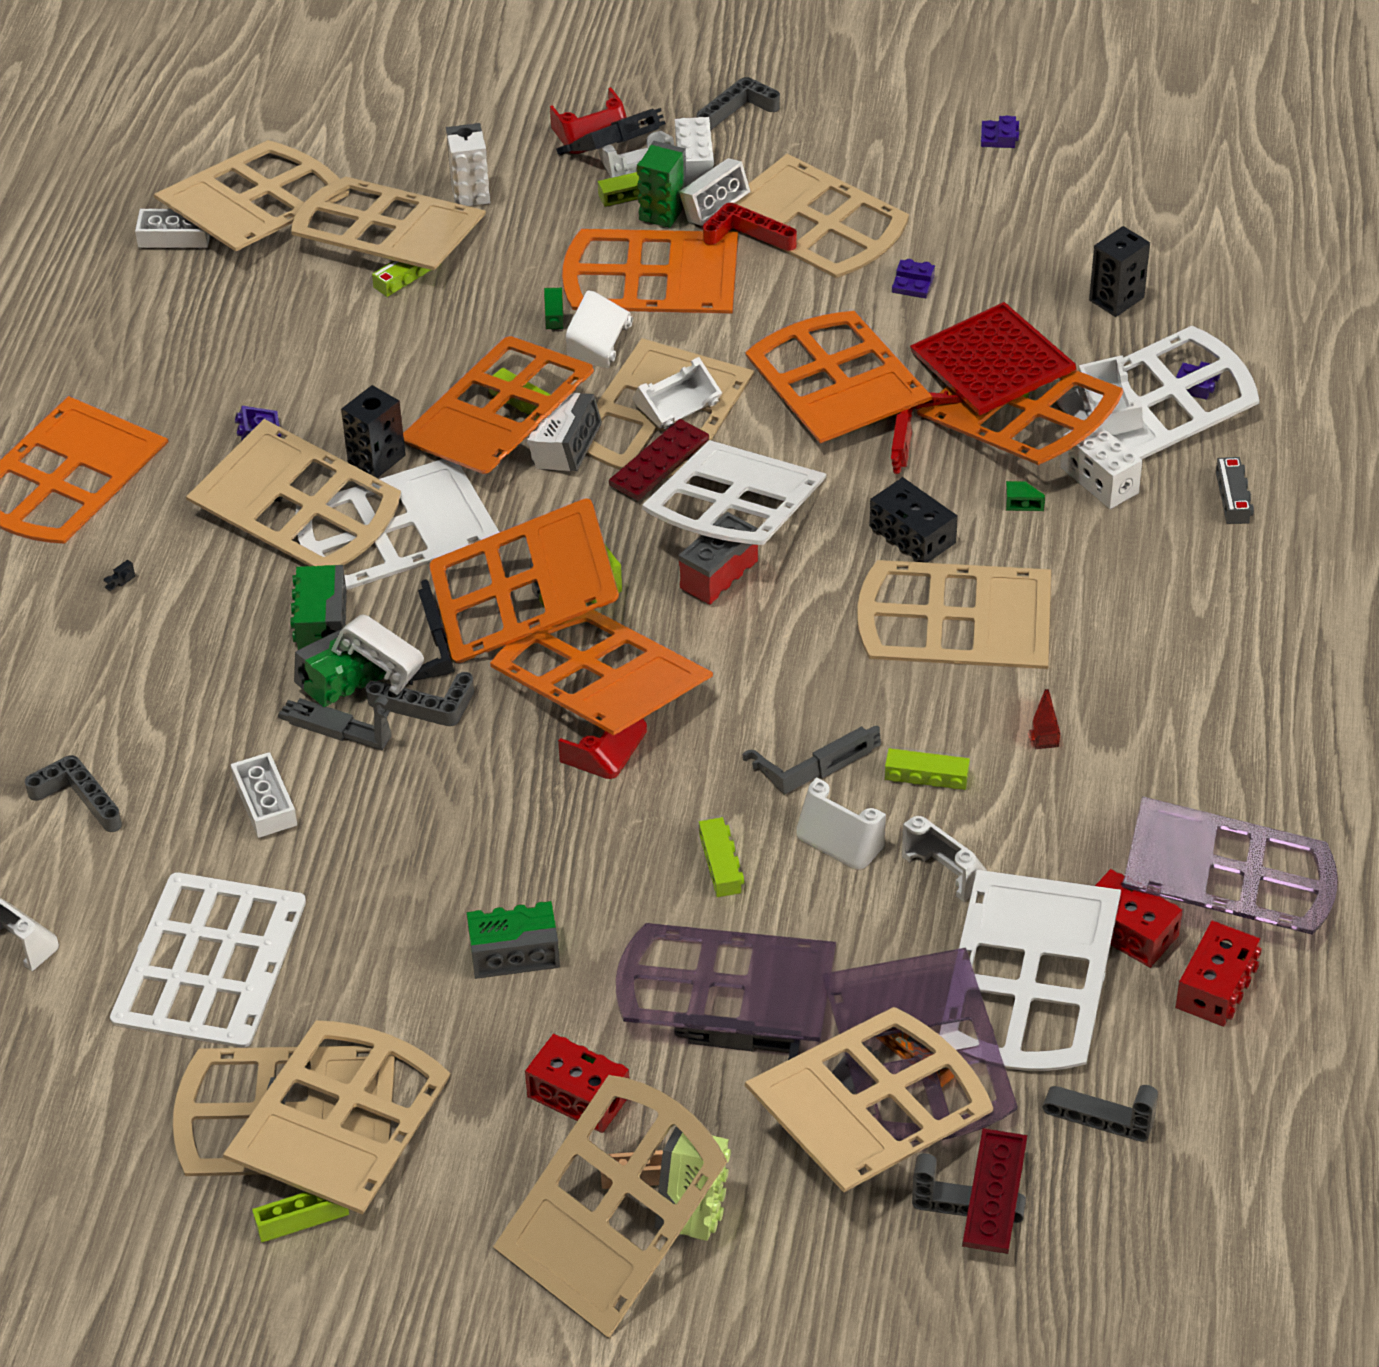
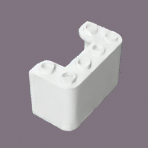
(1128, 412)

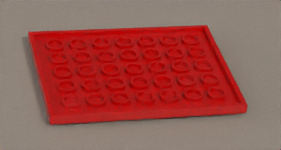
(992, 358)

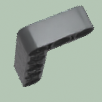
(737, 95)
(424, 706)
(73, 773)
(1105, 1115)
(943, 1196)

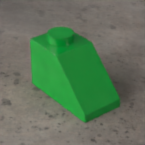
(554, 308)
(1023, 497)

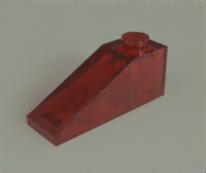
(1045, 728)

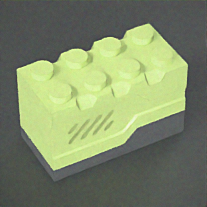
(678, 1169)

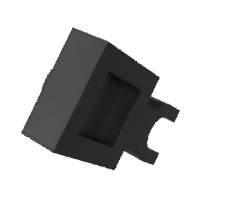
(122, 575)

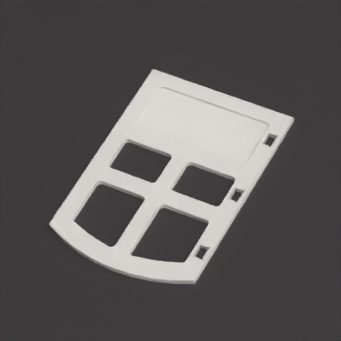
(1154, 435)
(744, 473)
(436, 502)
(1039, 920)

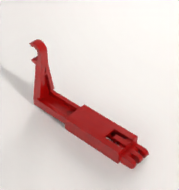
(903, 429)

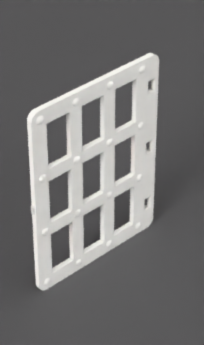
(258, 985)

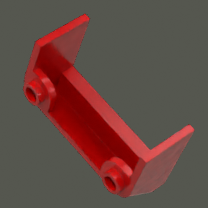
(570, 128)
(603, 755)

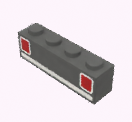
(1234, 490)

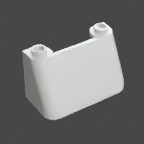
(627, 162)
(596, 329)
(678, 395)
(382, 648)
(839, 831)
(926, 840)
(36, 939)

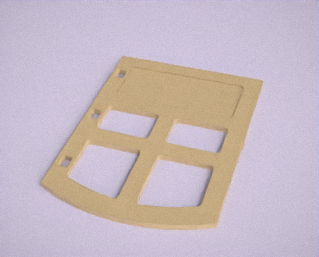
(789, 190)
(232, 215)
(418, 240)
(651, 364)
(264, 469)
(1008, 615)
(331, 1061)
(836, 1124)
(319, 1152)
(575, 1248)

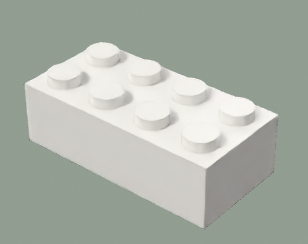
(712, 190)
(168, 230)
(264, 794)

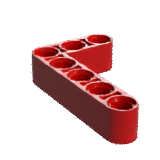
(751, 223)

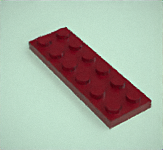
(658, 459)
(995, 1191)

